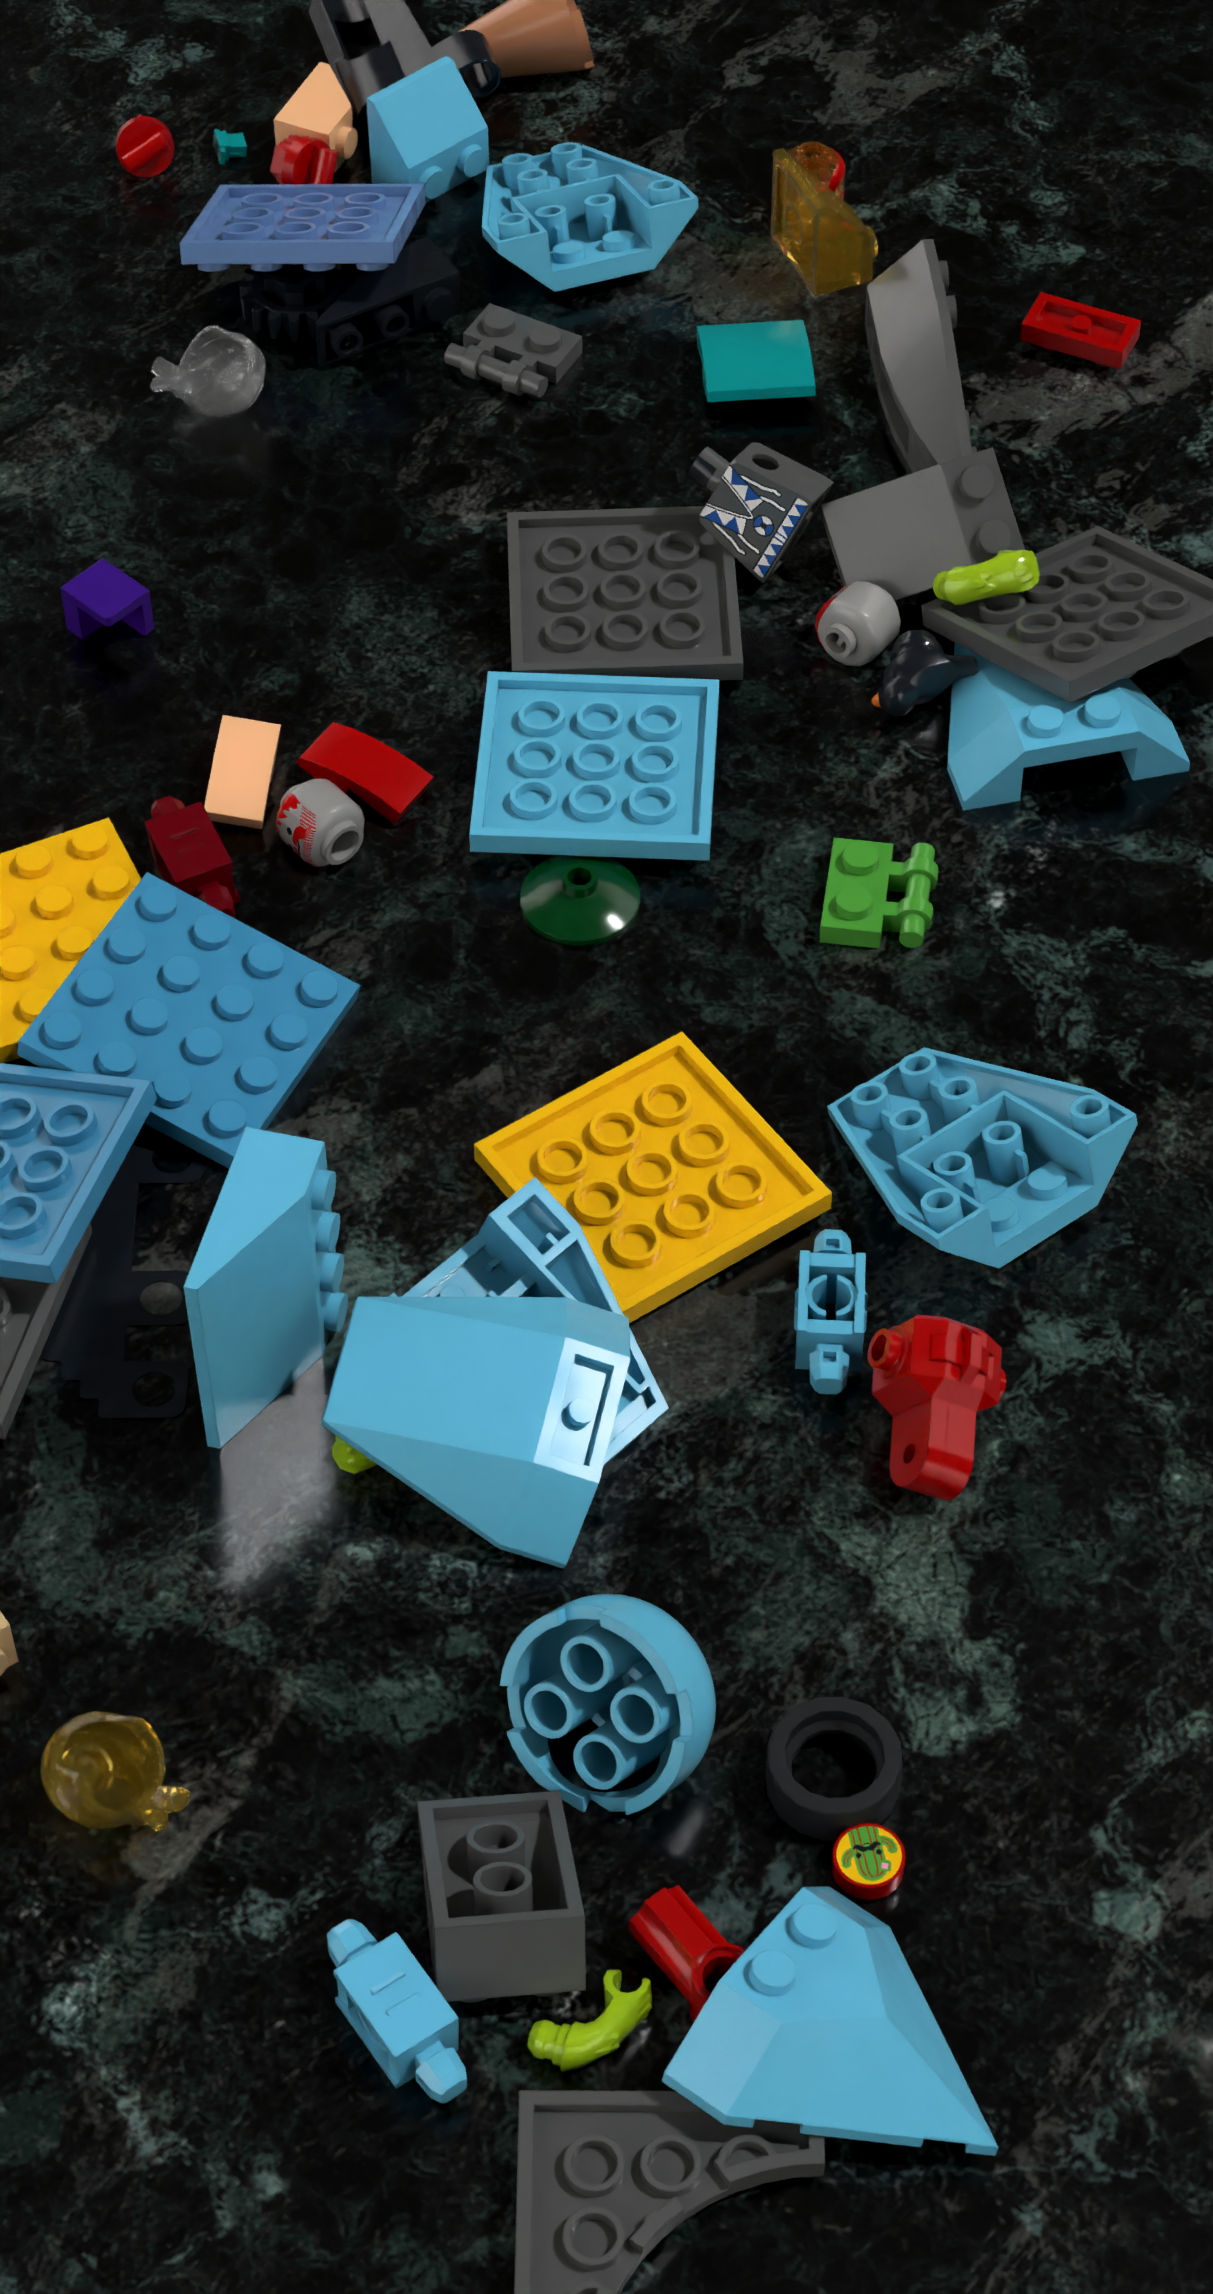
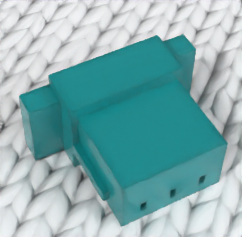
(229, 145)

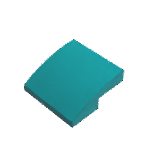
(755, 361)

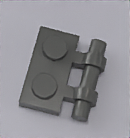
(514, 351)

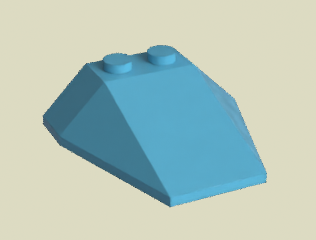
(1013, 724)
(540, 1251)

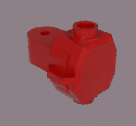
(934, 1384)

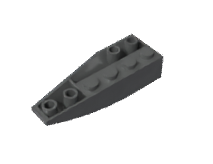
(916, 358)

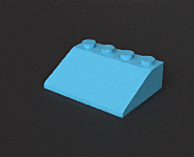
(264, 1279)

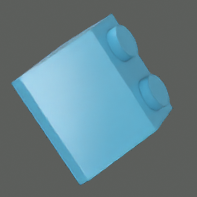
(427, 131)

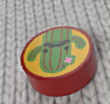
(868, 1861)

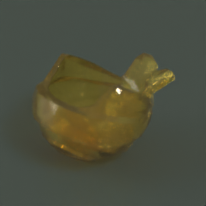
(109, 1773)

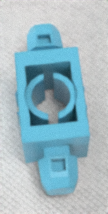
(835, 1278)
(397, 2010)

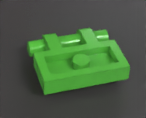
(858, 891)

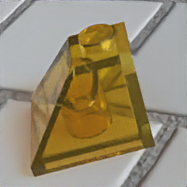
(818, 229)

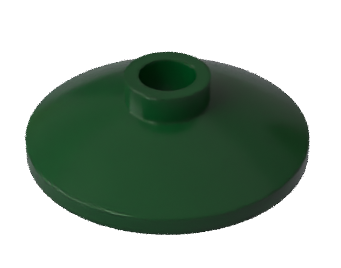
(579, 899)

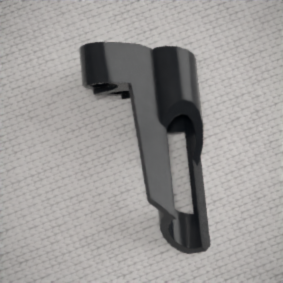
(401, 51)

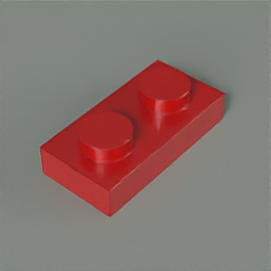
(1080, 330)

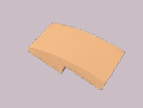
(242, 771)

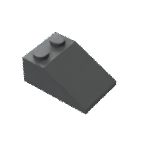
(922, 525)
(502, 1897)

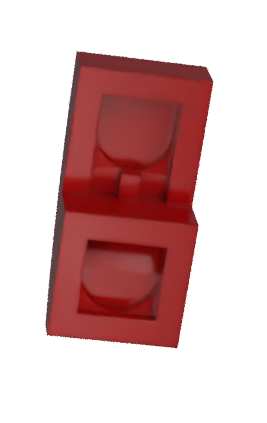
(366, 768)

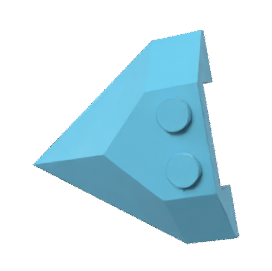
(827, 2036)

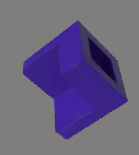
(103, 598)

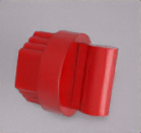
(144, 146)
(303, 161)

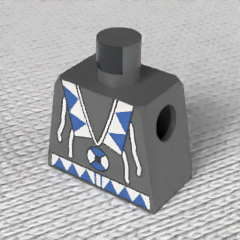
(758, 504)

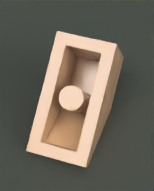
(320, 112)

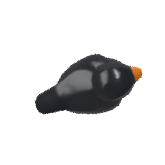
(919, 672)

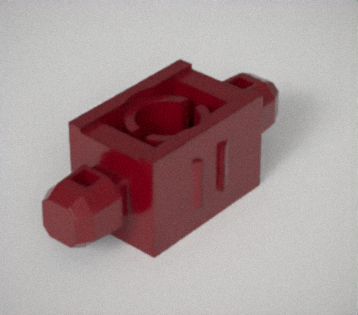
(191, 853)

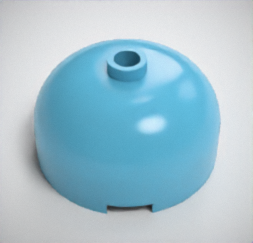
(627, 1673)

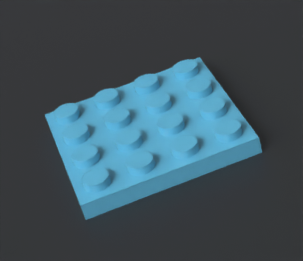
(596, 766)

